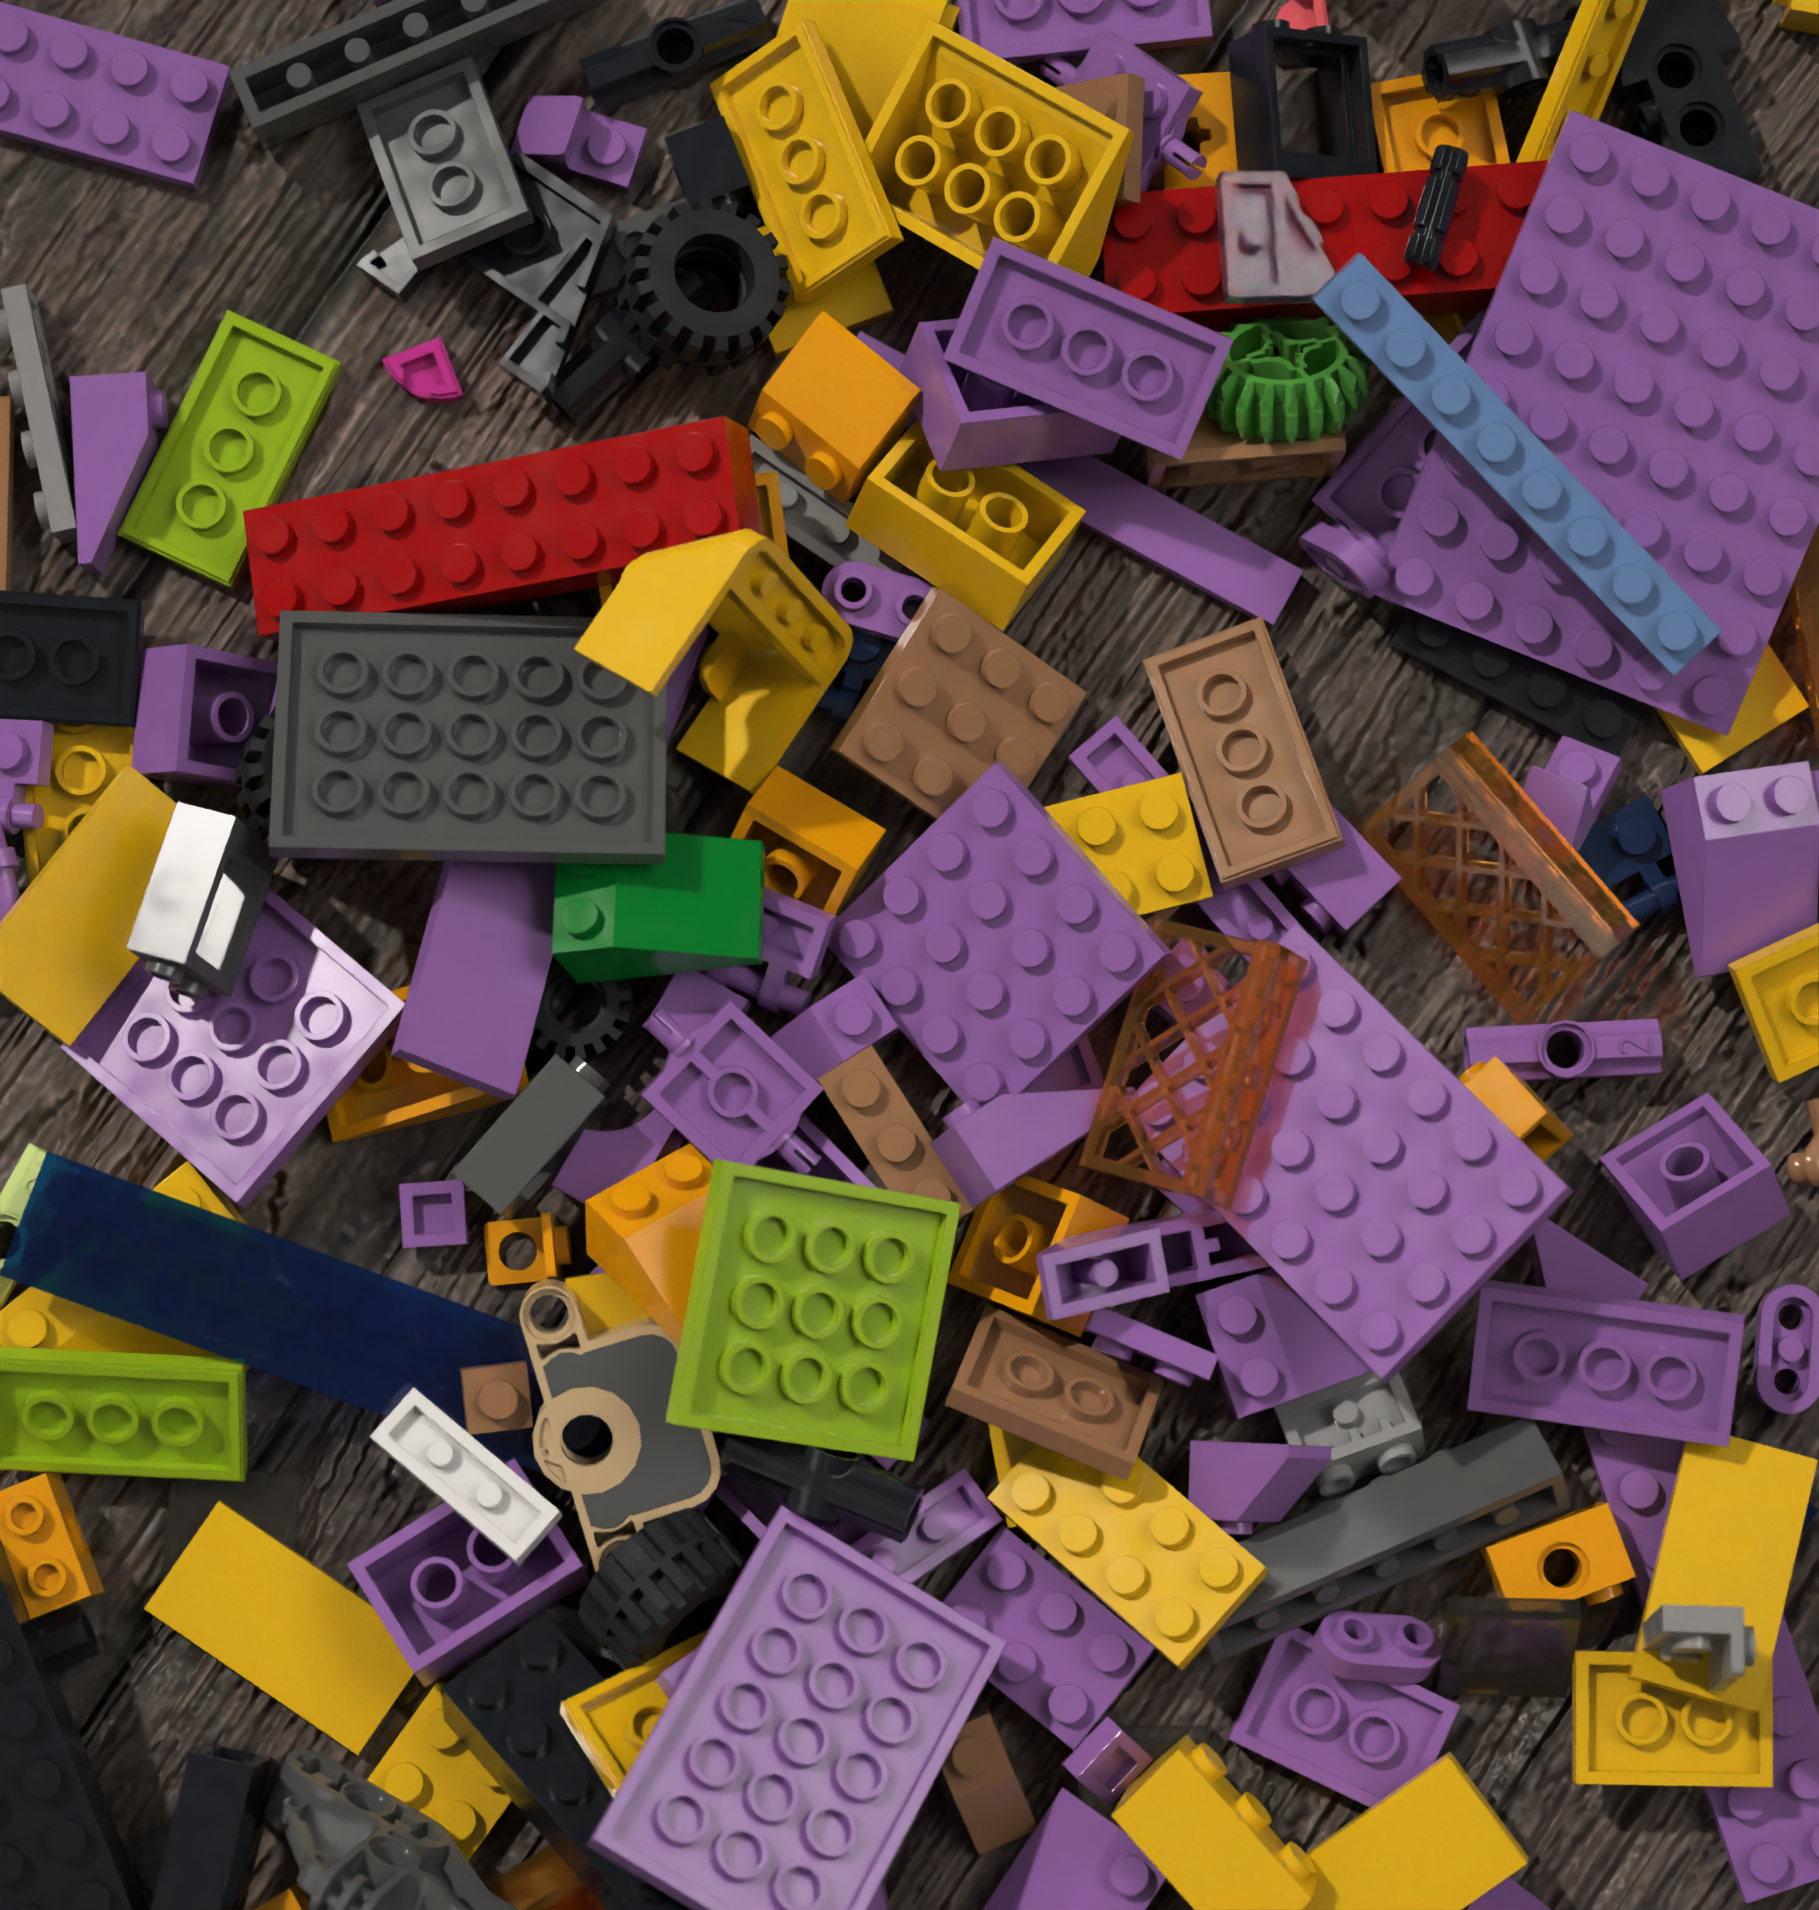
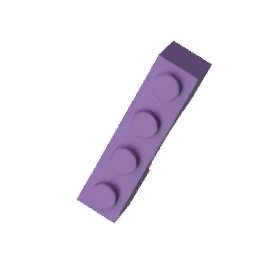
(611, 1156)

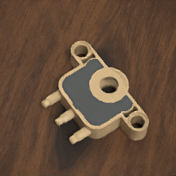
(626, 1382)

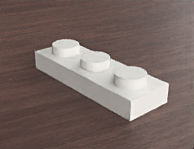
(466, 1476)

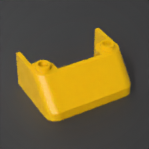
(764, 669)

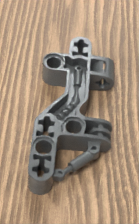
(366, 1845)

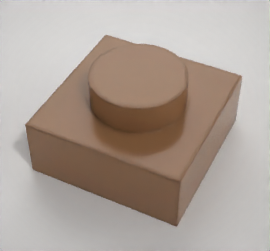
(496, 1397)

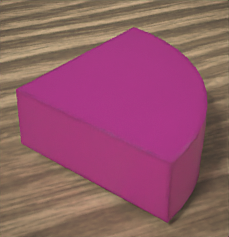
(425, 372)

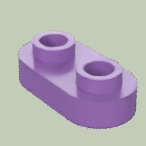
(1345, 559)
(882, 605)
(1787, 1349)
(1382, 1648)

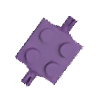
(1166, 101)
(731, 1089)

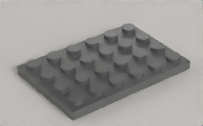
(461, 743)

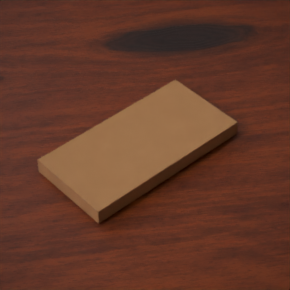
(1243, 753)

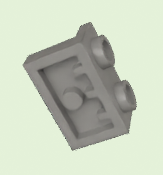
(1364, 1423)
(1689, 1630)

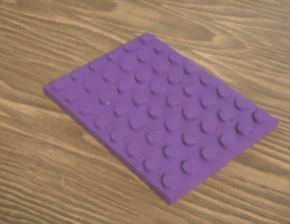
(1673, 366)

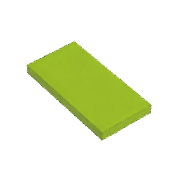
(229, 448)
(122, 1414)

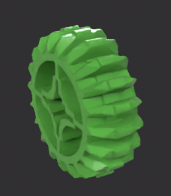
(1289, 380)

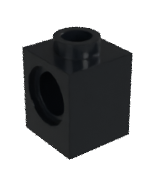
(709, 165)

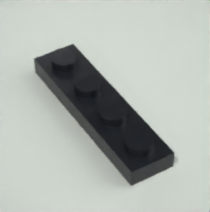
(1520, 684)

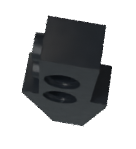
(1699, 43)

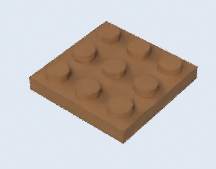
(953, 706)

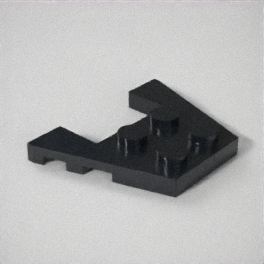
(541, 266)

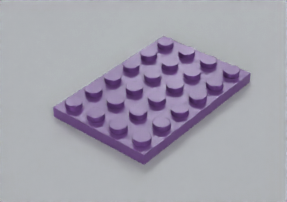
(1370, 1168)
(799, 1733)

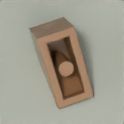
(986, 1785)

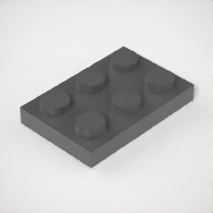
(444, 163)

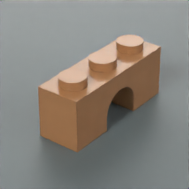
(888, 1129)

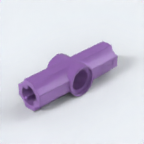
(1602, 1047)

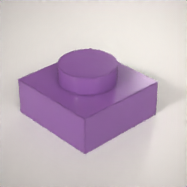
(434, 1214)
(1107, 1761)

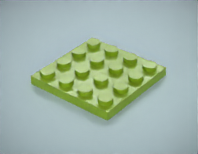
(813, 1311)

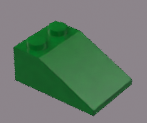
(662, 918)

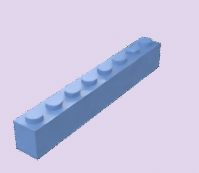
(1515, 464)

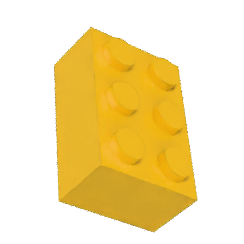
(969, 531)

